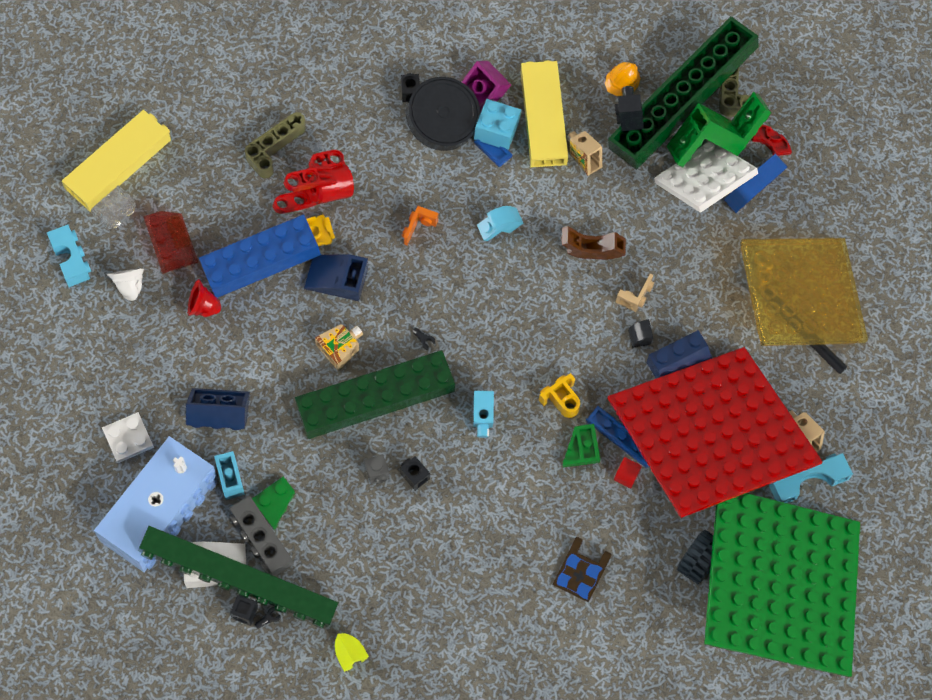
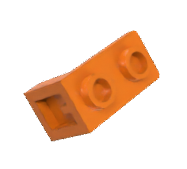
(425, 216)

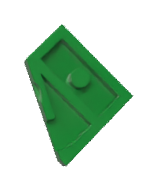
(582, 447)
(274, 501)

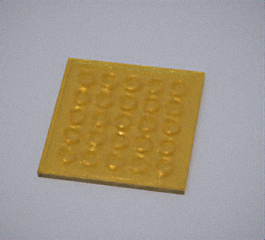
(803, 291)

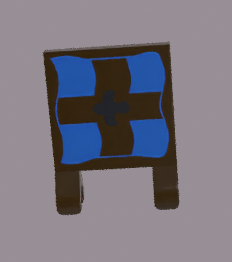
(580, 574)

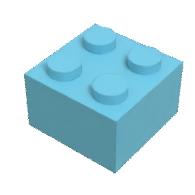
(497, 124)

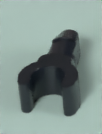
(423, 338)
(267, 619)

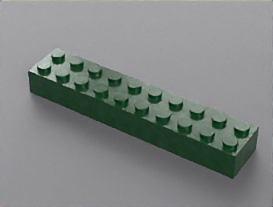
(684, 90)

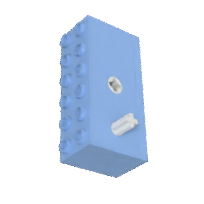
(158, 498)

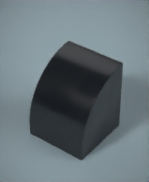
(640, 333)

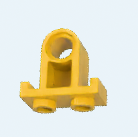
(562, 394)

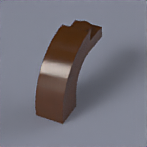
(593, 247)

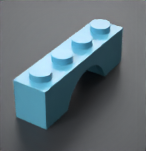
(832, 470)

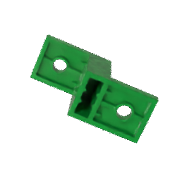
(726, 133)

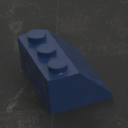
(679, 355)
(217, 408)

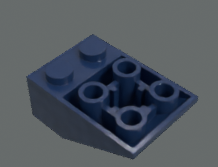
(338, 275)

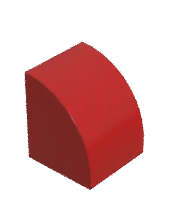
(627, 472)

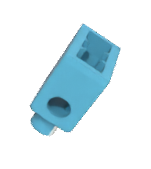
(483, 404)

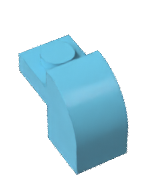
(500, 220)

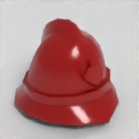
(202, 301)

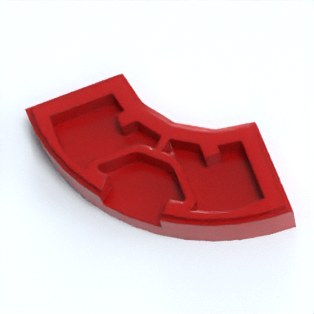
(773, 140)

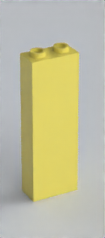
(544, 114)
(117, 159)

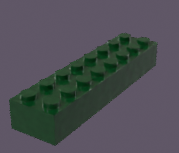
(375, 394)

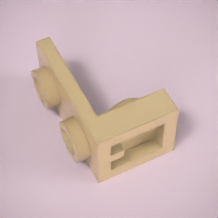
(632, 302)

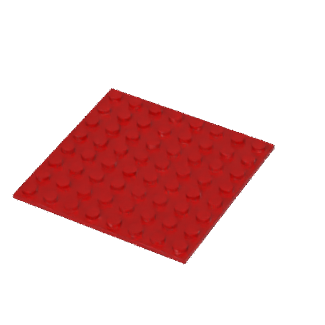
(713, 431)

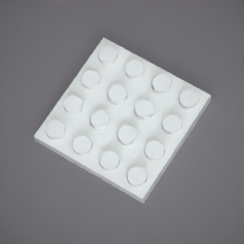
(706, 176)

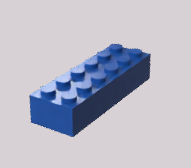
(260, 256)

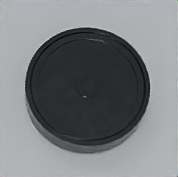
(442, 113)

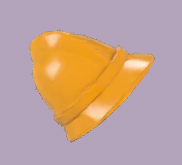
(620, 76)

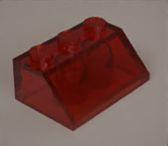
(170, 240)

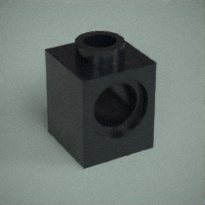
(409, 80)
(418, 480)
(244, 610)

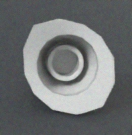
(128, 282)

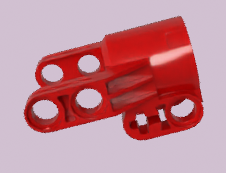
(327, 183)

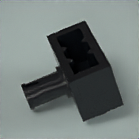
(629, 110)

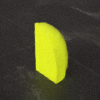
(349, 651)

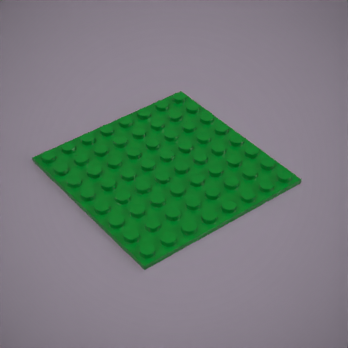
(783, 583)

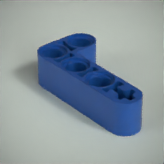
(766, 174)

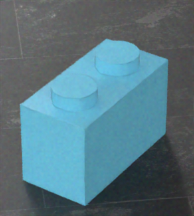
(229, 475)

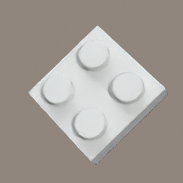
(127, 437)

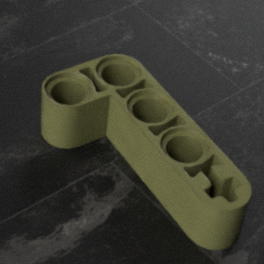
(731, 96)
(293, 126)

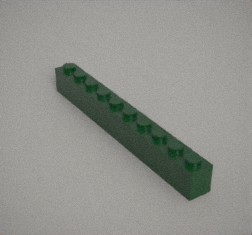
(237, 576)

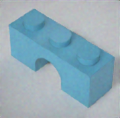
(74, 269)

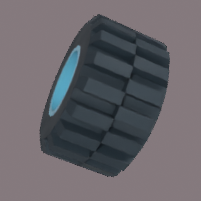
(697, 559)

